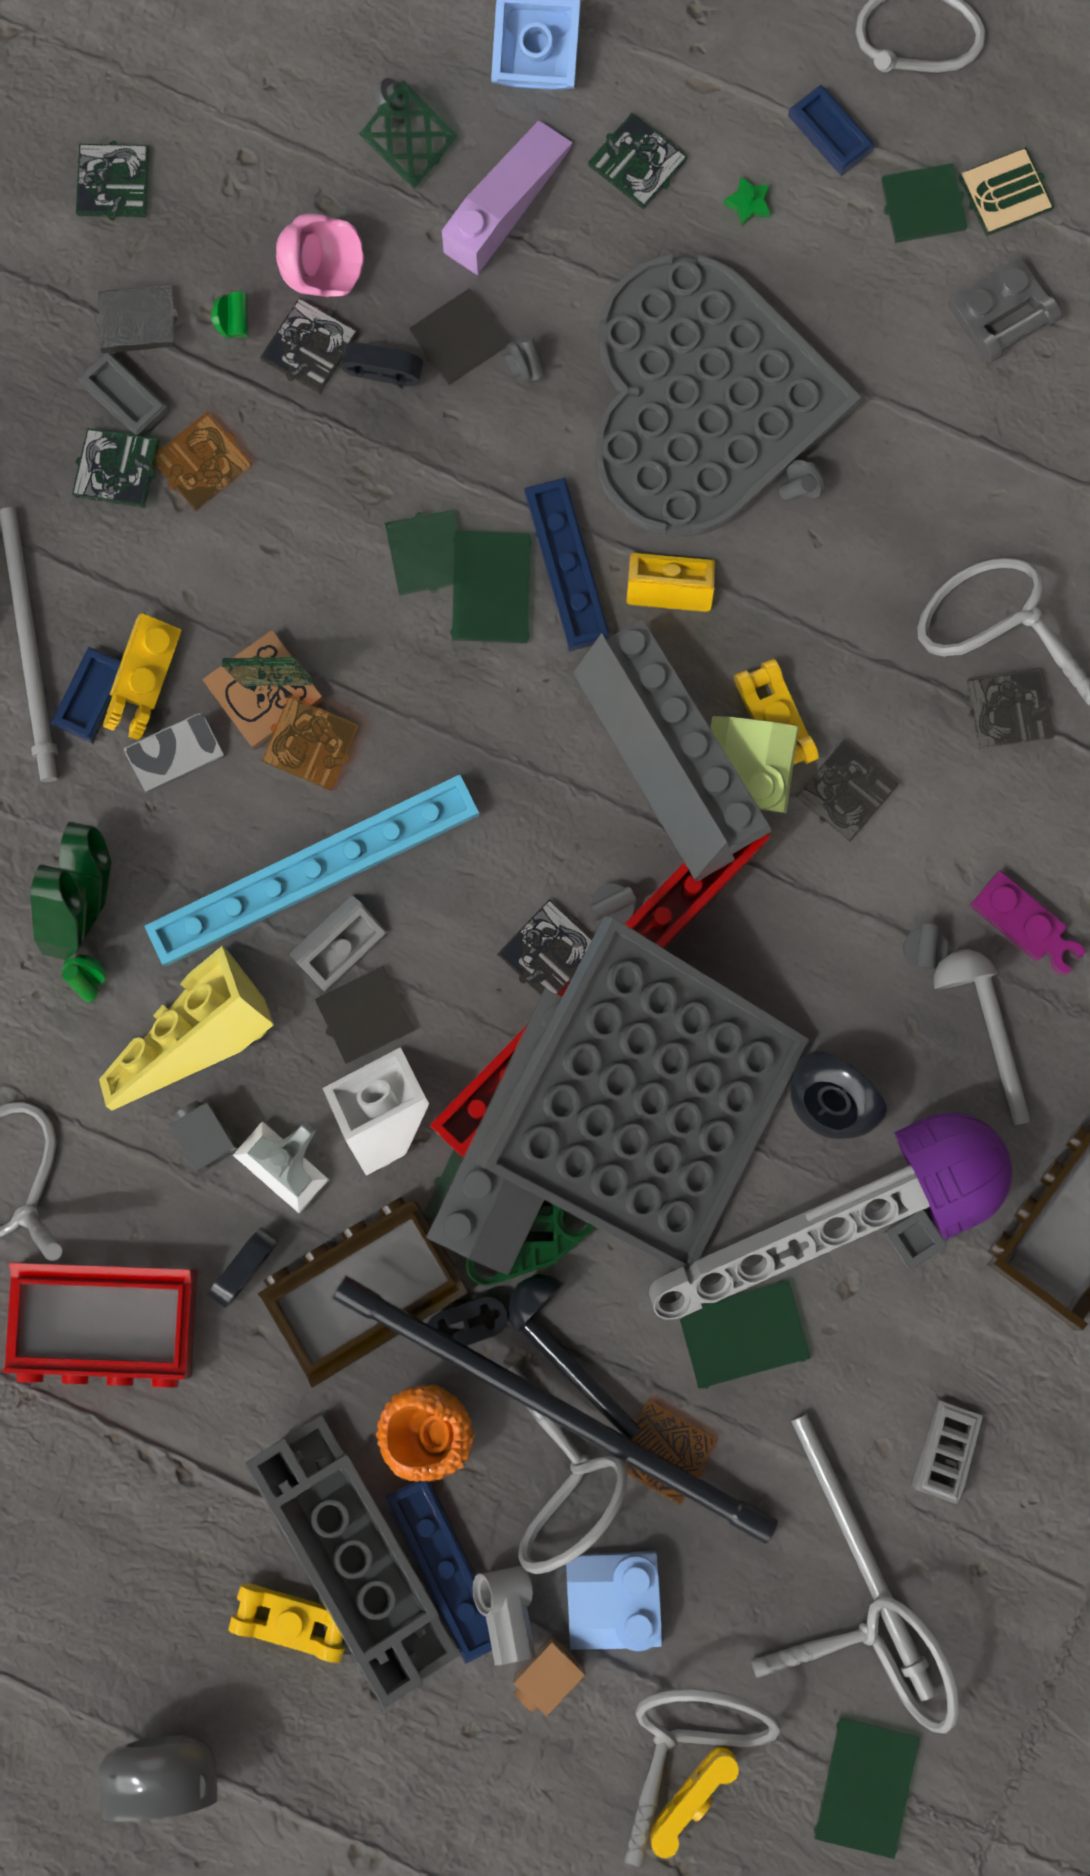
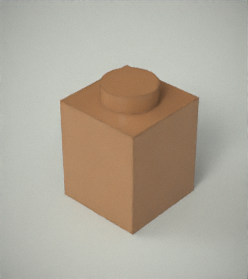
(547, 1677)

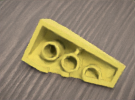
(206, 1024)

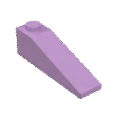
(503, 197)

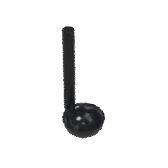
(524, 1304)

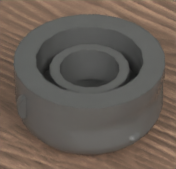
(157, 1779)

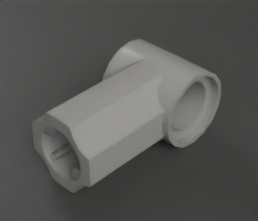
(504, 1601)

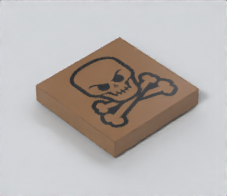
(257, 707)

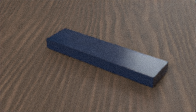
(566, 563)
(442, 1565)

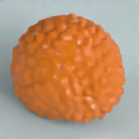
(425, 1433)

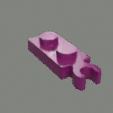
(1025, 922)

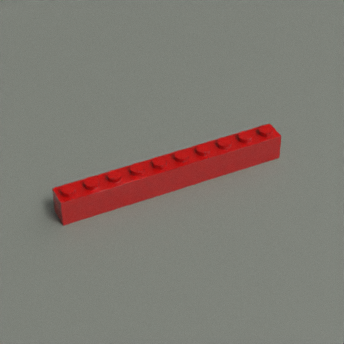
(659, 920)

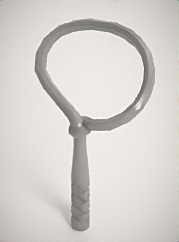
(886, 60)
(1028, 616)
(28, 1215)
(579, 1466)
(869, 1636)
(667, 1739)

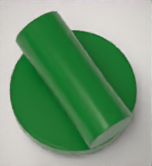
(231, 315)
(84, 975)

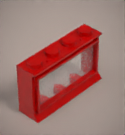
(100, 1323)

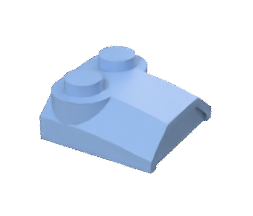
(536, 43)
(614, 1601)

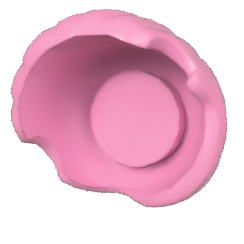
(320, 255)

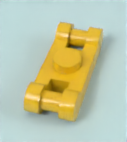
(776, 707)
(288, 1624)
(692, 1799)

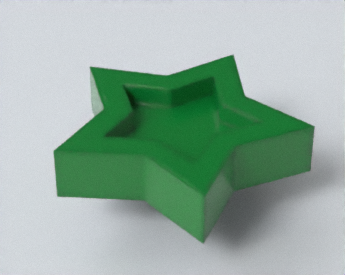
(748, 201)

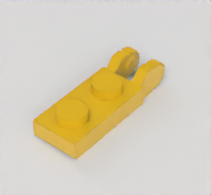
(142, 672)

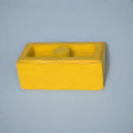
(670, 582)

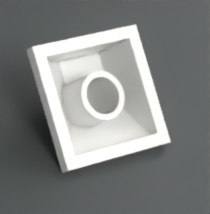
(378, 1109)

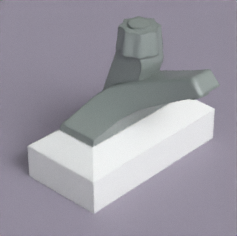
(282, 1164)

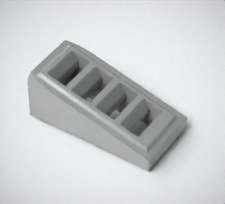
(958, 1474)

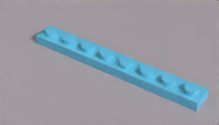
(311, 870)

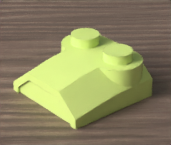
(761, 756)

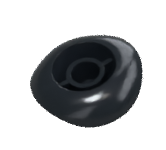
(835, 1097)

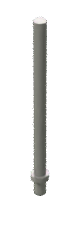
(44, 748)
(913, 1664)

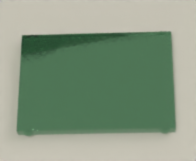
(491, 587)
(744, 1335)
(866, 1788)

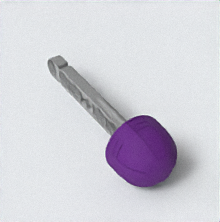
(953, 1169)

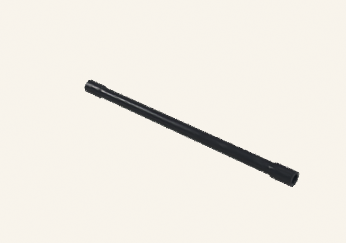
(737, 1512)

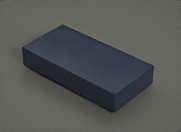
(831, 130)
(87, 696)

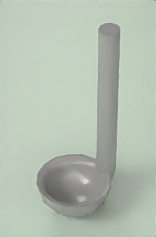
(968, 967)

